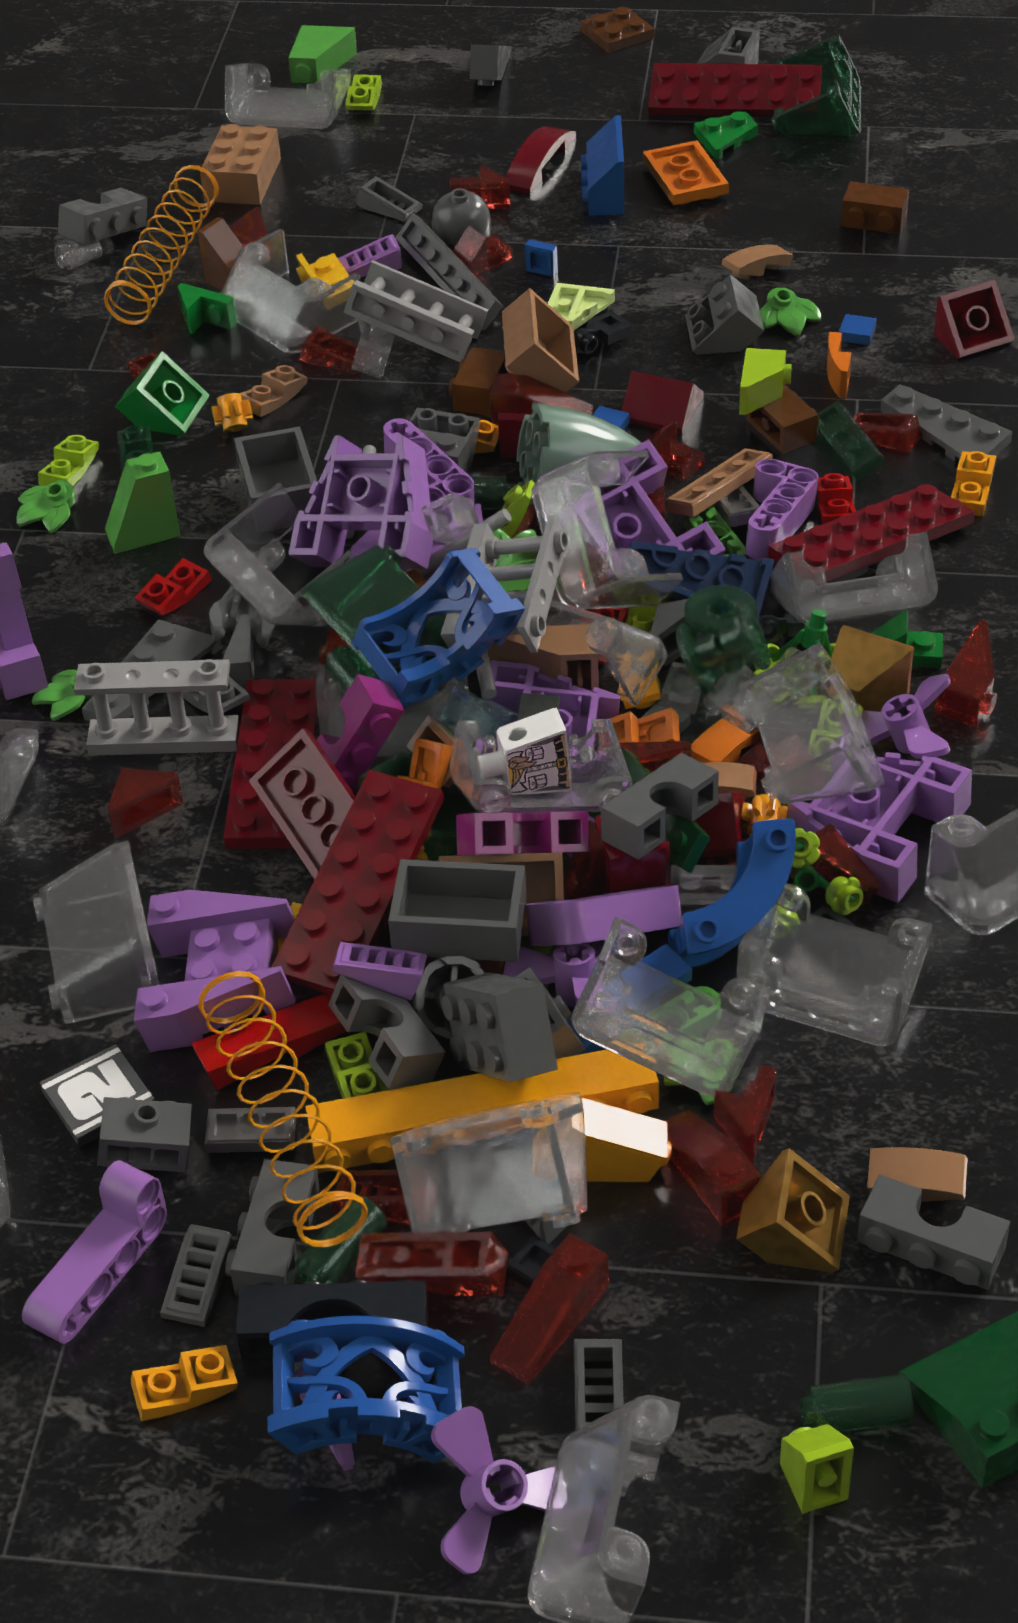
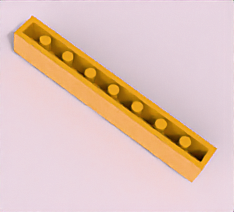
(367, 1122)

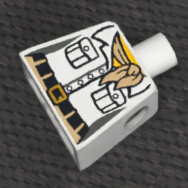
(531, 755)

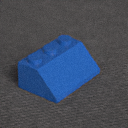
(604, 170)

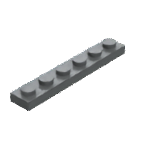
(446, 267)

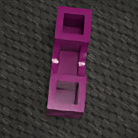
(370, 717)
(522, 833)

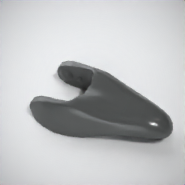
(226, 613)

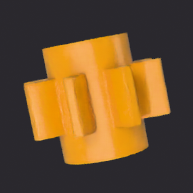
(232, 412)
(761, 809)

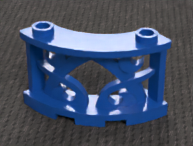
(439, 595)
(758, 881)
(339, 1341)

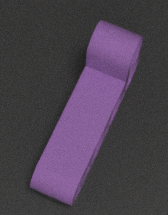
(442, 471)
(786, 500)
(591, 917)
(102, 1254)

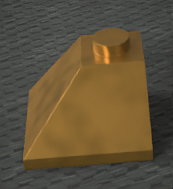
(872, 666)
(795, 1216)

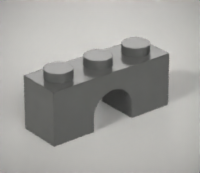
(116, 214)
(638, 815)
(405, 1046)
(964, 1250)
(259, 1252)

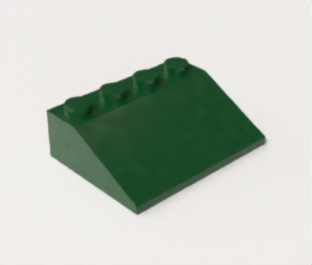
(974, 1398)

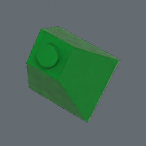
(163, 398)

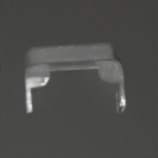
(278, 308)
(250, 550)
(592, 568)

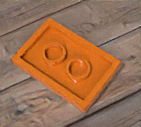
(685, 173)

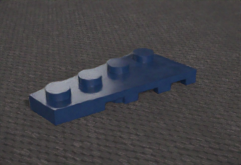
(704, 569)

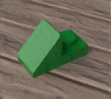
(206, 306)
(927, 645)

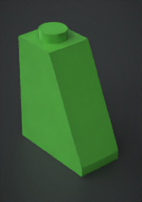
(320, 49)
(142, 505)

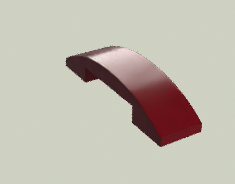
(533, 155)

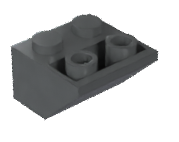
(733, 47)
(724, 319)
(450, 432)

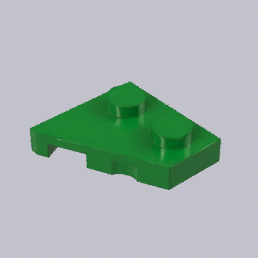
(725, 131)

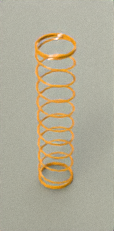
(118, 283)
(329, 1196)

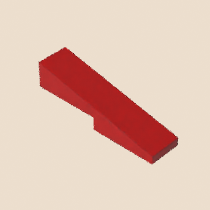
(304, 1024)

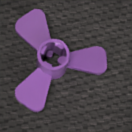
(905, 721)
(566, 968)
(466, 1443)

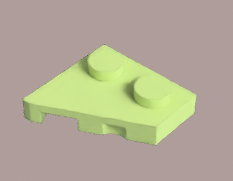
(580, 303)

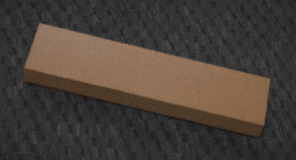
(716, 483)

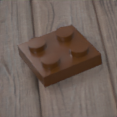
(617, 29)

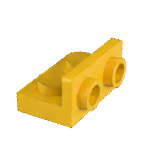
(325, 268)

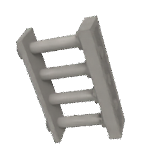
(416, 311)
(543, 576)
(158, 734)

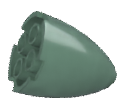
(562, 435)

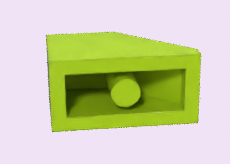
(763, 378)
(817, 1466)

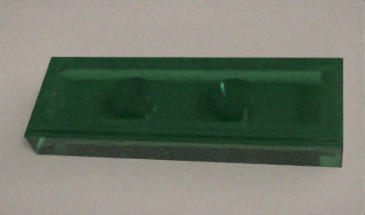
(849, 441)

